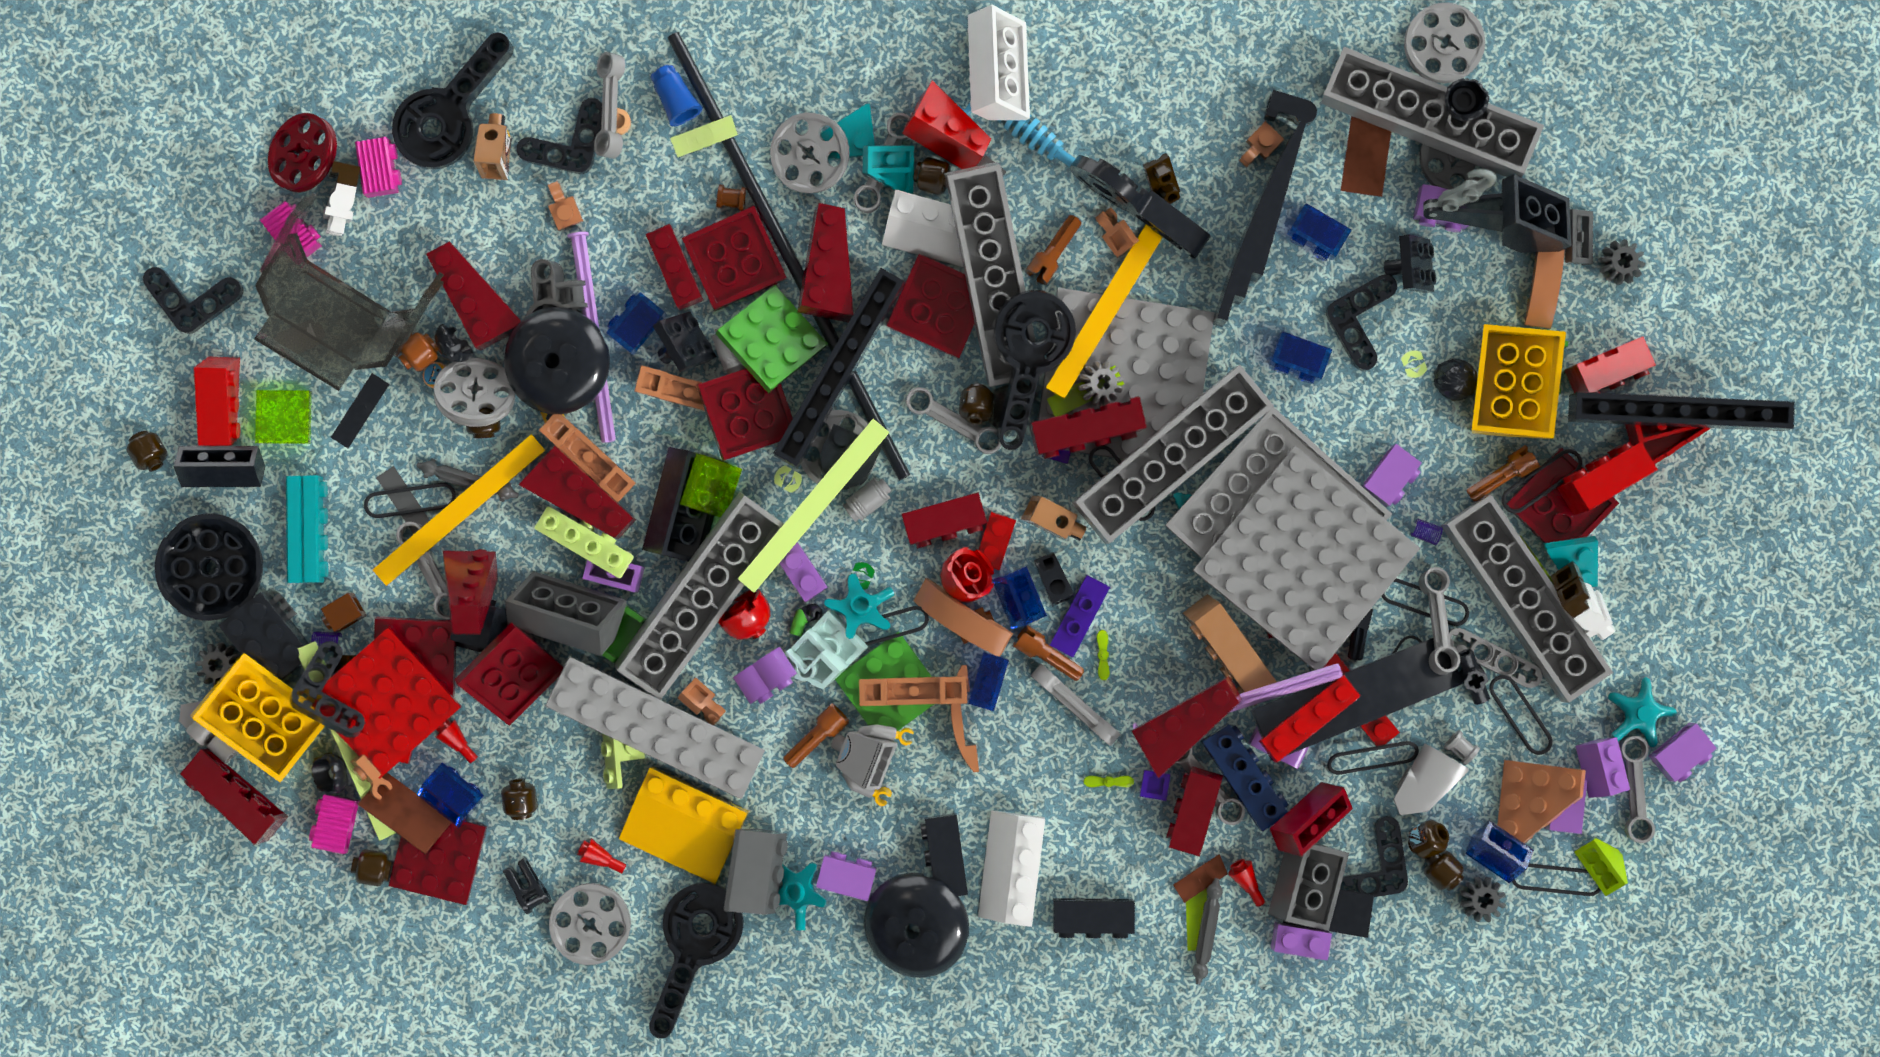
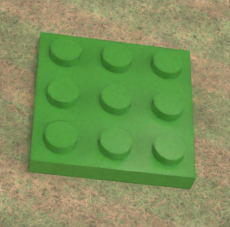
(771, 338)
(889, 660)

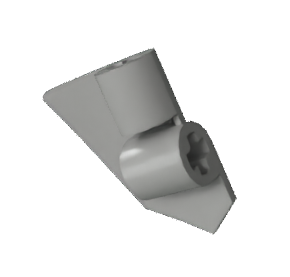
(204, 736)
(1427, 781)

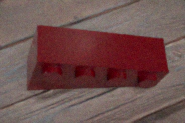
(826, 274)
(475, 301)
(1088, 427)
(573, 490)
(470, 587)
(1178, 729)
(233, 797)

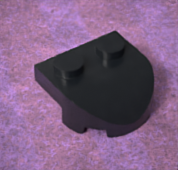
(835, 446)

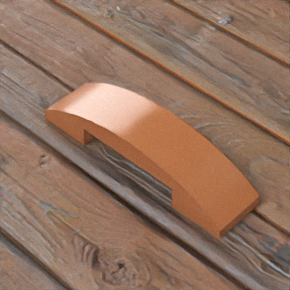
(1544, 289)
(668, 387)
(587, 456)
(961, 619)
(913, 691)
(968, 752)

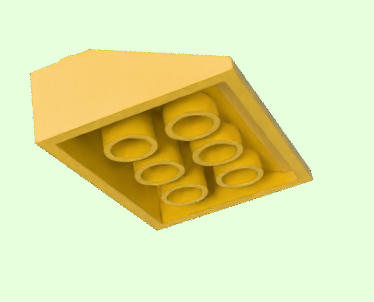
(1518, 382)
(255, 717)
(683, 824)

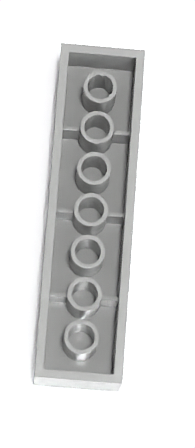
(1419, 112)
(987, 256)
(1172, 454)
(697, 597)
(1526, 599)
(654, 728)

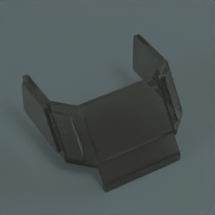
(322, 319)

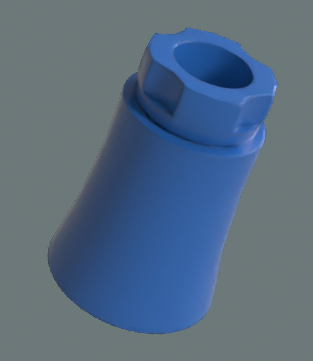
(675, 96)

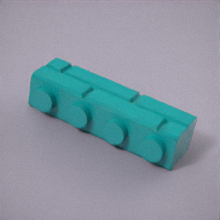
(306, 529)

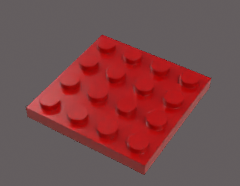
(394, 695)

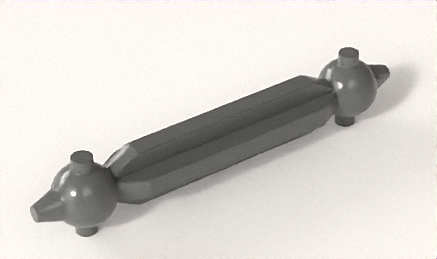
(461, 478)
(1207, 931)

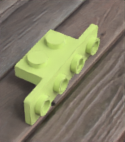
(584, 542)
(613, 753)

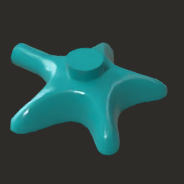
(860, 607)
(1640, 713)
(799, 893)

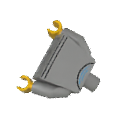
(866, 758)

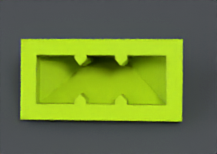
(1604, 865)

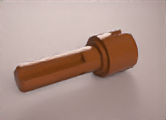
(1048, 259)
(1518, 464)
(1033, 644)
(829, 724)

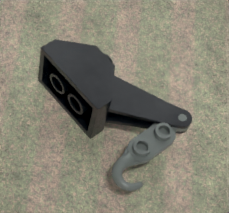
(1523, 211)

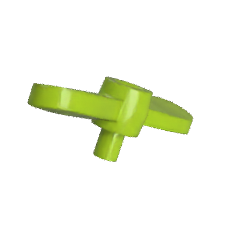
(1103, 668)
(1108, 781)

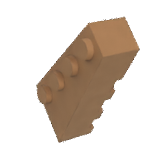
(1227, 645)

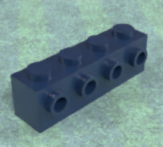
(1245, 777)

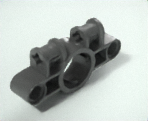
(555, 292)

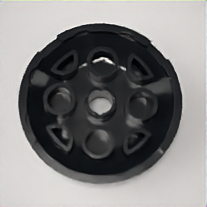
(581, 367)
(184, 559)
(928, 905)

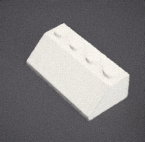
(998, 65)
(922, 228)
(1011, 868)

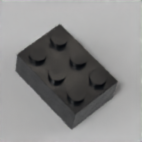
(265, 635)

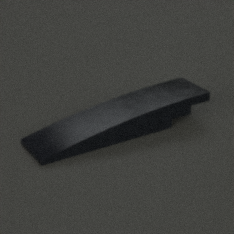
(1258, 235)
(1382, 686)

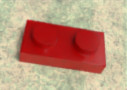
(997, 538)

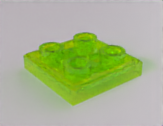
(283, 417)
(711, 485)

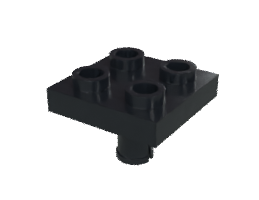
(1414, 264)
(683, 342)

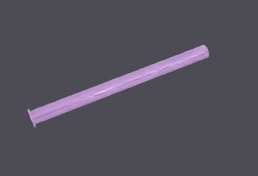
(584, 273)
(1287, 686)

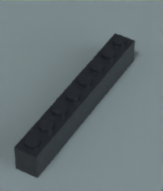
(839, 368)
(1681, 411)

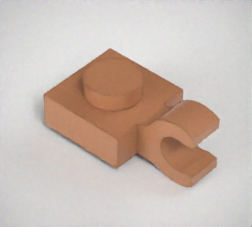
(1262, 143)
(564, 210)
(1118, 234)
(699, 698)
(365, 770)

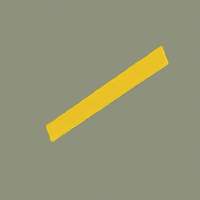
(1104, 312)
(458, 510)

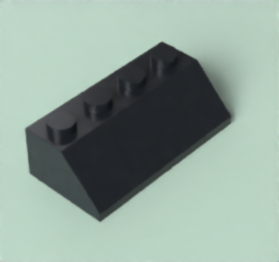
(672, 527)

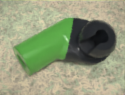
(803, 616)

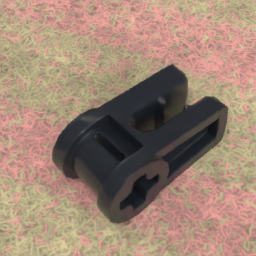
(535, 887)

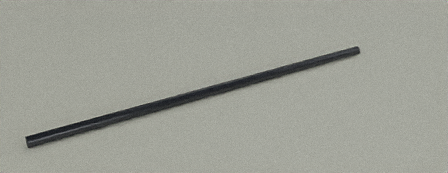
(781, 241)

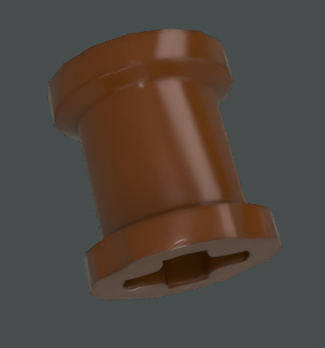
(731, 197)

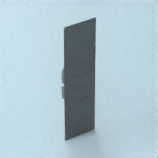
(404, 500)

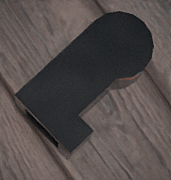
(1290, 107)
(1053, 579)

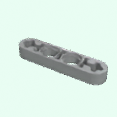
(1493, 657)

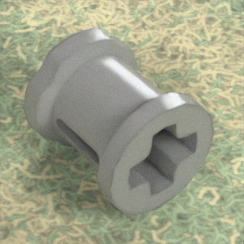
(1461, 747)

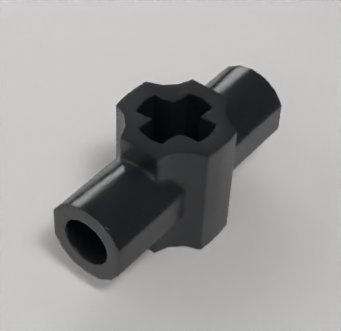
(1477, 686)

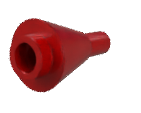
(452, 736)
(594, 854)
(1244, 875)

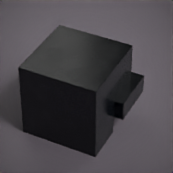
(493, 625)

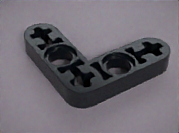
(577, 147)
(184, 307)
(1350, 320)
(314, 691)
(1387, 868)

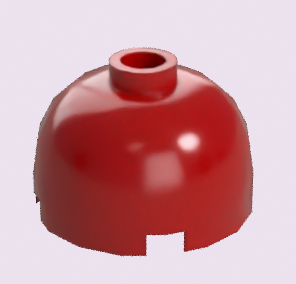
(967, 575)
(747, 616)

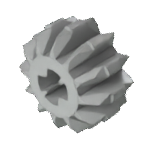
(1110, 383)

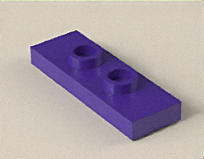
(1079, 616)

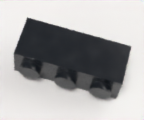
(219, 466)
(945, 851)
(1093, 917)

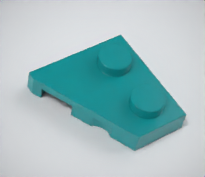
(858, 131)
(890, 166)
(1580, 551)

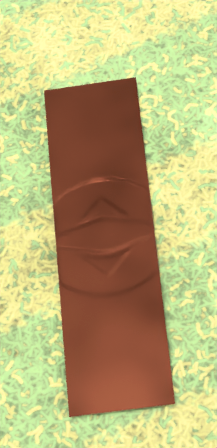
(1200, 878)

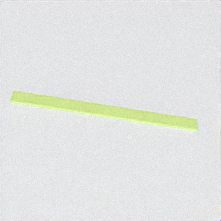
(813, 505)
(382, 831)

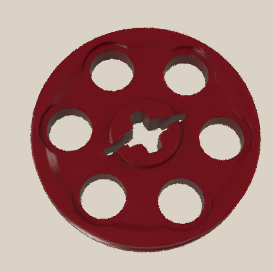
(305, 160)

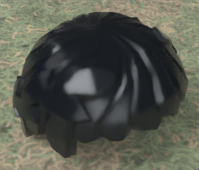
(1466, 99)
(450, 346)
(1455, 379)
(321, 775)

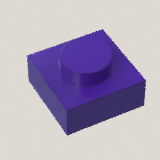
(1154, 787)

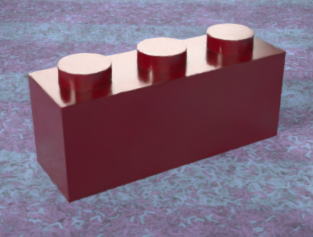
(674, 267)
(944, 520)
(1194, 810)
(1311, 818)

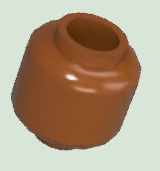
(419, 352)

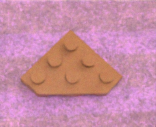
(1536, 796)

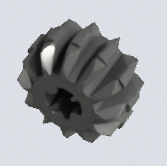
(1624, 272)
(215, 653)
(1479, 890)

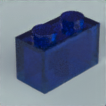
(1318, 232)
(635, 323)
(1300, 357)
(1019, 597)
(988, 681)
(450, 794)
(1499, 852)

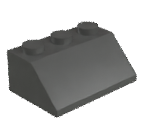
(755, 871)
(1309, 886)

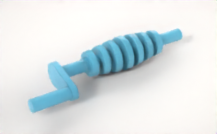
(1037, 138)

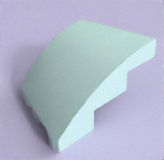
(824, 651)

